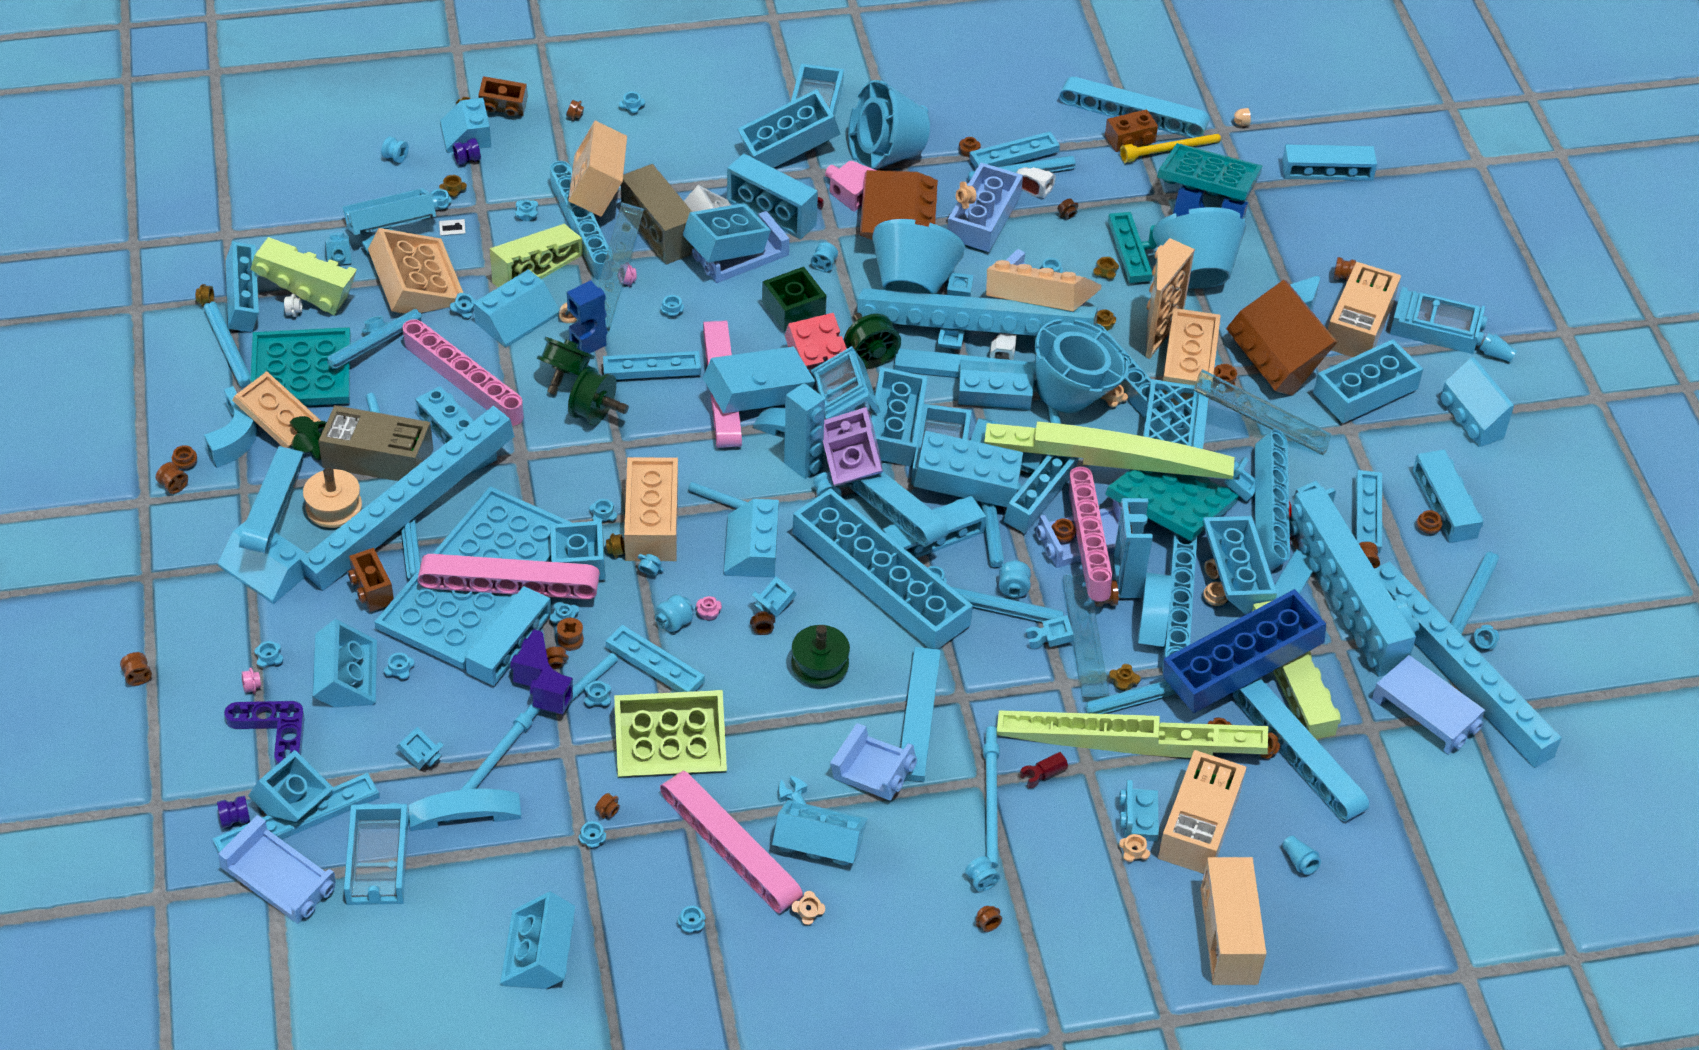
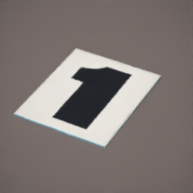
(452, 227)

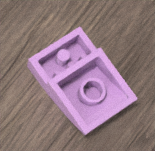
(851, 447)

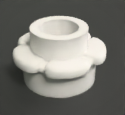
(292, 305)

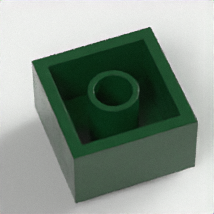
(793, 297)

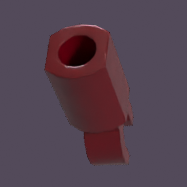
(1044, 769)

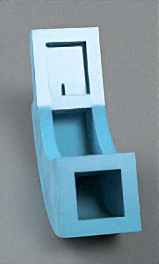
(235, 438)
(1155, 609)

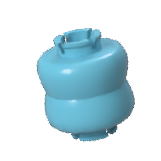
(1014, 579)
(674, 613)

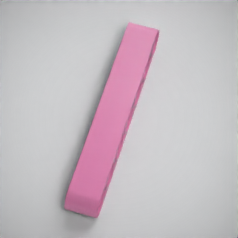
(461, 370)
(726, 425)
(1090, 534)
(508, 576)
(731, 842)

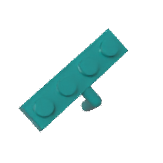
(1131, 247)

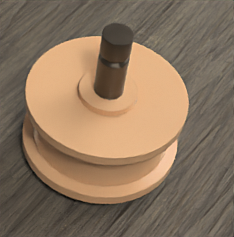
(332, 497)

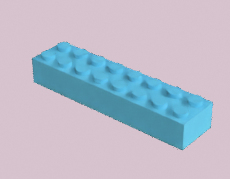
(882, 569)
(1350, 581)

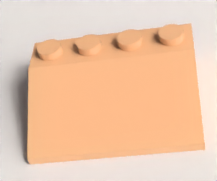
(414, 271)
(1039, 286)
(1167, 290)

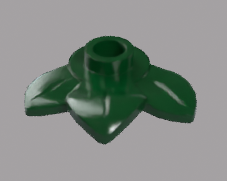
(307, 435)

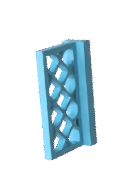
(1197, 419)

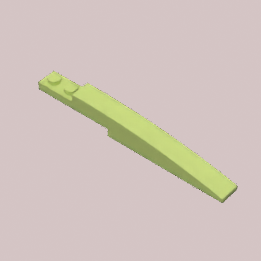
(1111, 449)
(1132, 733)

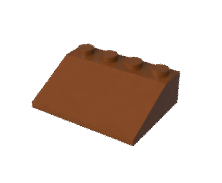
(897, 196)
(1282, 337)

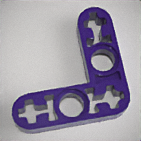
(283, 724)

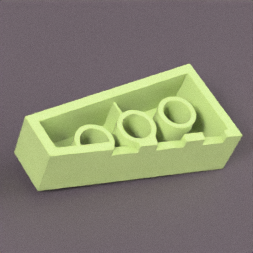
(538, 252)
(304, 274)

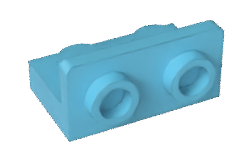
(1139, 812)

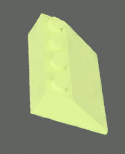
(670, 733)

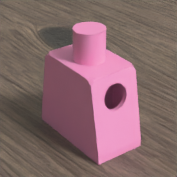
(848, 183)

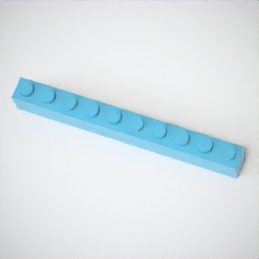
(966, 312)
(408, 497)
(1474, 675)

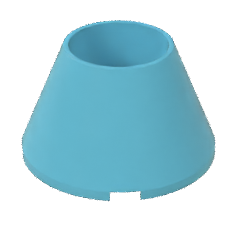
(886, 126)
(1214, 236)
(915, 255)
(1076, 364)

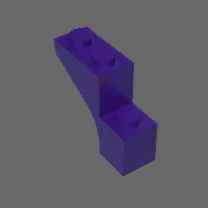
(531, 667)

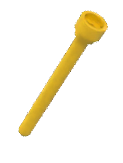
(1130, 152)

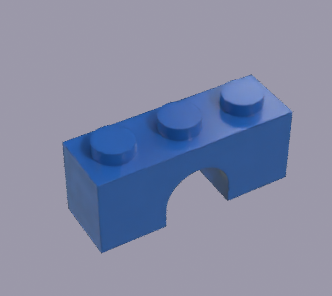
(1193, 199)
(588, 307)

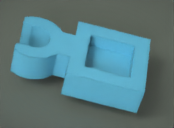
(1054, 631)

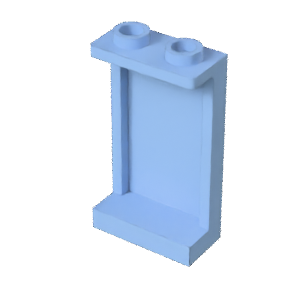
(776, 248)
(1068, 552)
(1430, 702)
(276, 871)

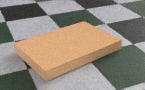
(272, 408)

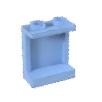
(872, 763)

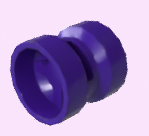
(466, 151)
(233, 812)

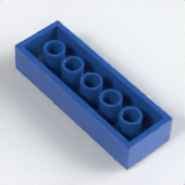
(1244, 650)

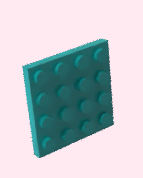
(1209, 172)
(300, 363)
(1175, 499)

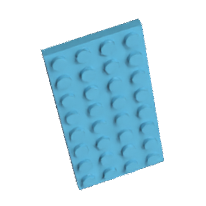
(453, 620)

